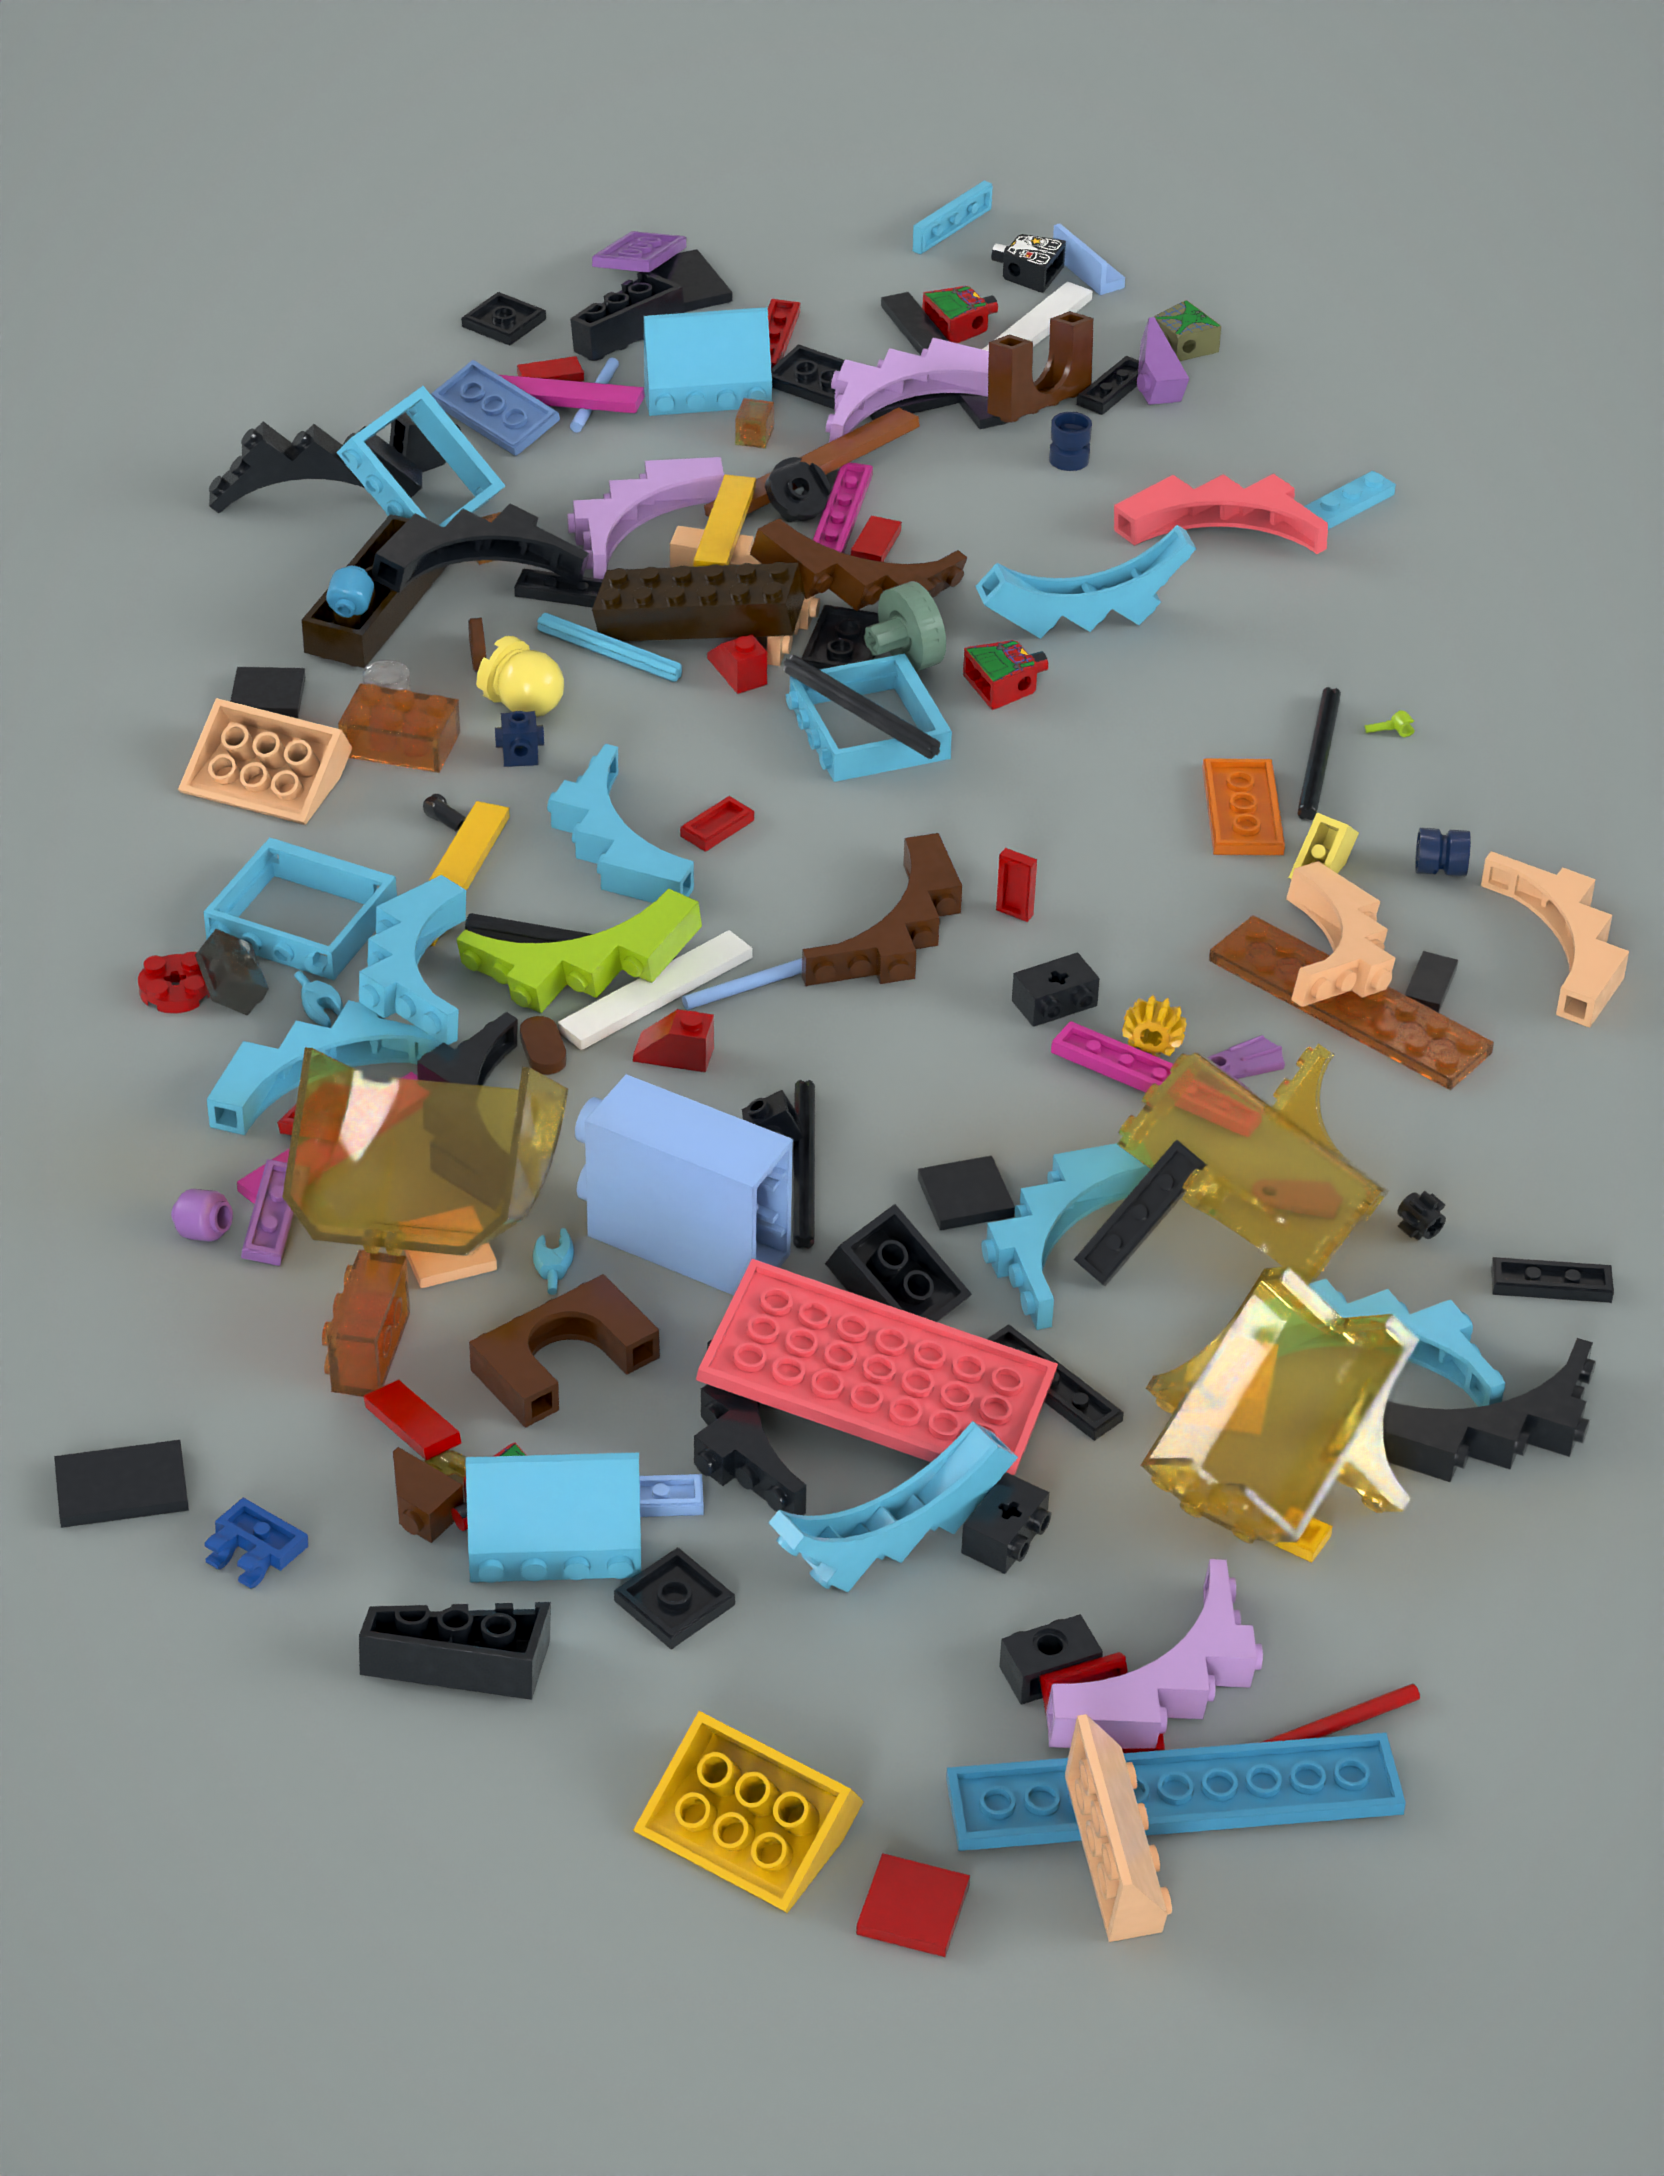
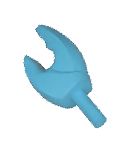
(316, 997)
(553, 1263)

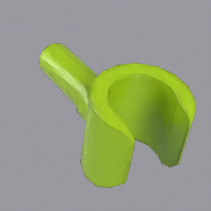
(1400, 722)

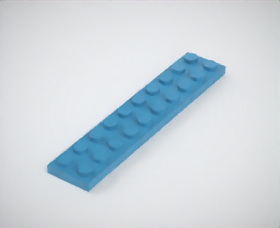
(1186, 1790)

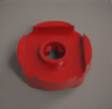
(157, 979)

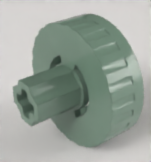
(909, 626)

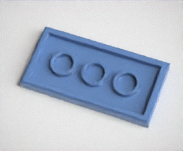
(495, 407)

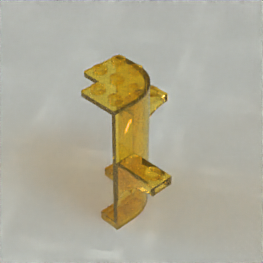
(1268, 1164)
(1280, 1413)

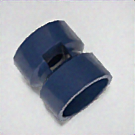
(1070, 441)
(1443, 852)

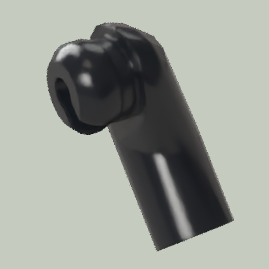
(437, 808)

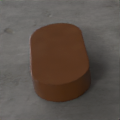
(476, 641)
(543, 1045)

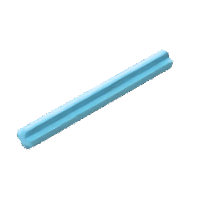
(610, 647)

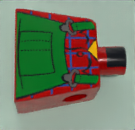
(959, 312)
(1002, 671)

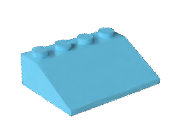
(706, 360)
(553, 1517)

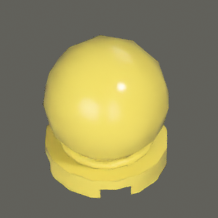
(521, 677)

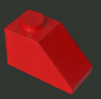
(741, 663)
(678, 1041)

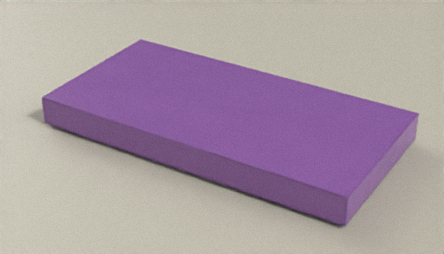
(639, 251)

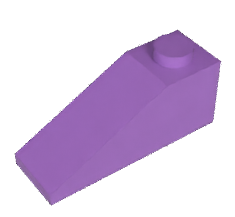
(1159, 370)

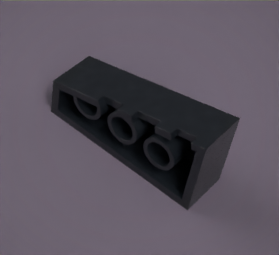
(620, 317)
(457, 1647)

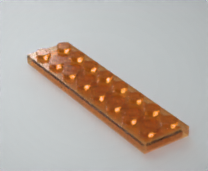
(1382, 1020)

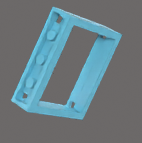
(443, 436)
(880, 756)
(313, 871)

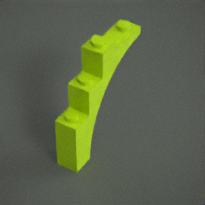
(589, 963)

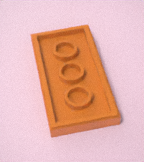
(1243, 807)

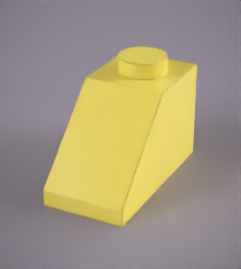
(1328, 843)

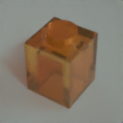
(754, 423)

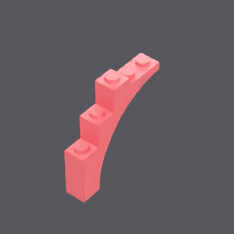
(1219, 503)

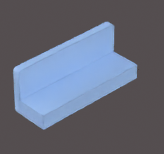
(1088, 264)

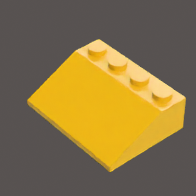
(748, 1812)

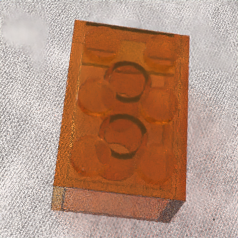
(401, 727)
(366, 1323)

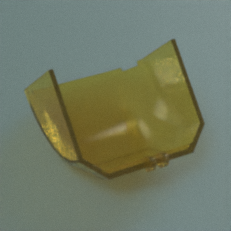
(417, 1157)

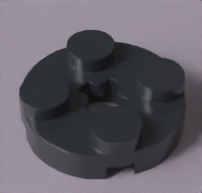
(786, 501)

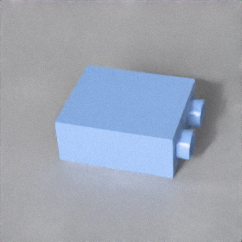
(684, 1183)

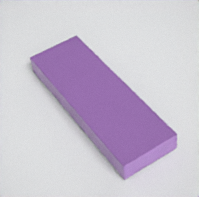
(270, 1218)

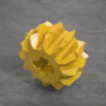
(1154, 1026)

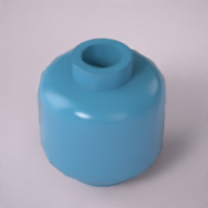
(350, 591)

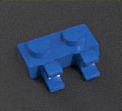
(260, 1534)

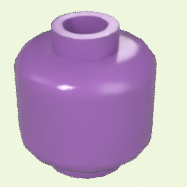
(202, 1215)

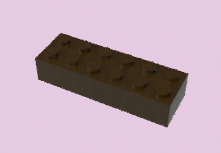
(699, 602)
(360, 637)

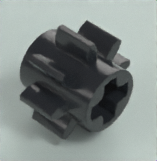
(1421, 1215)

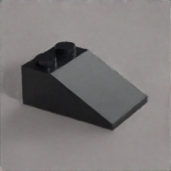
(897, 1268)

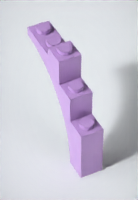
(902, 375)
(631, 502)
(1176, 1685)

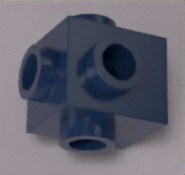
(519, 738)

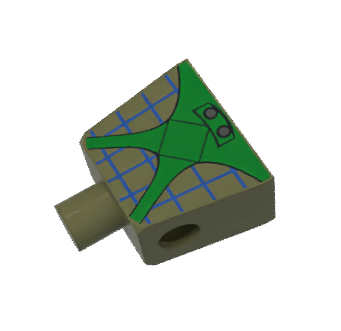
(1189, 331)

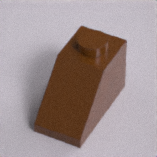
(424, 1496)

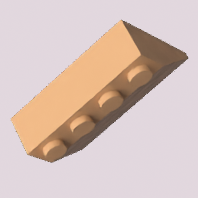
(265, 762)
(1115, 1835)

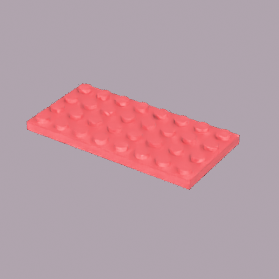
(871, 1367)

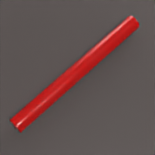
(1352, 1715)

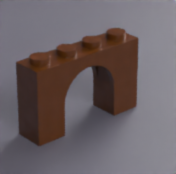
(1064, 376)
(588, 1313)

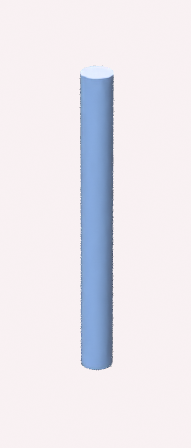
(603, 378)
(742, 984)

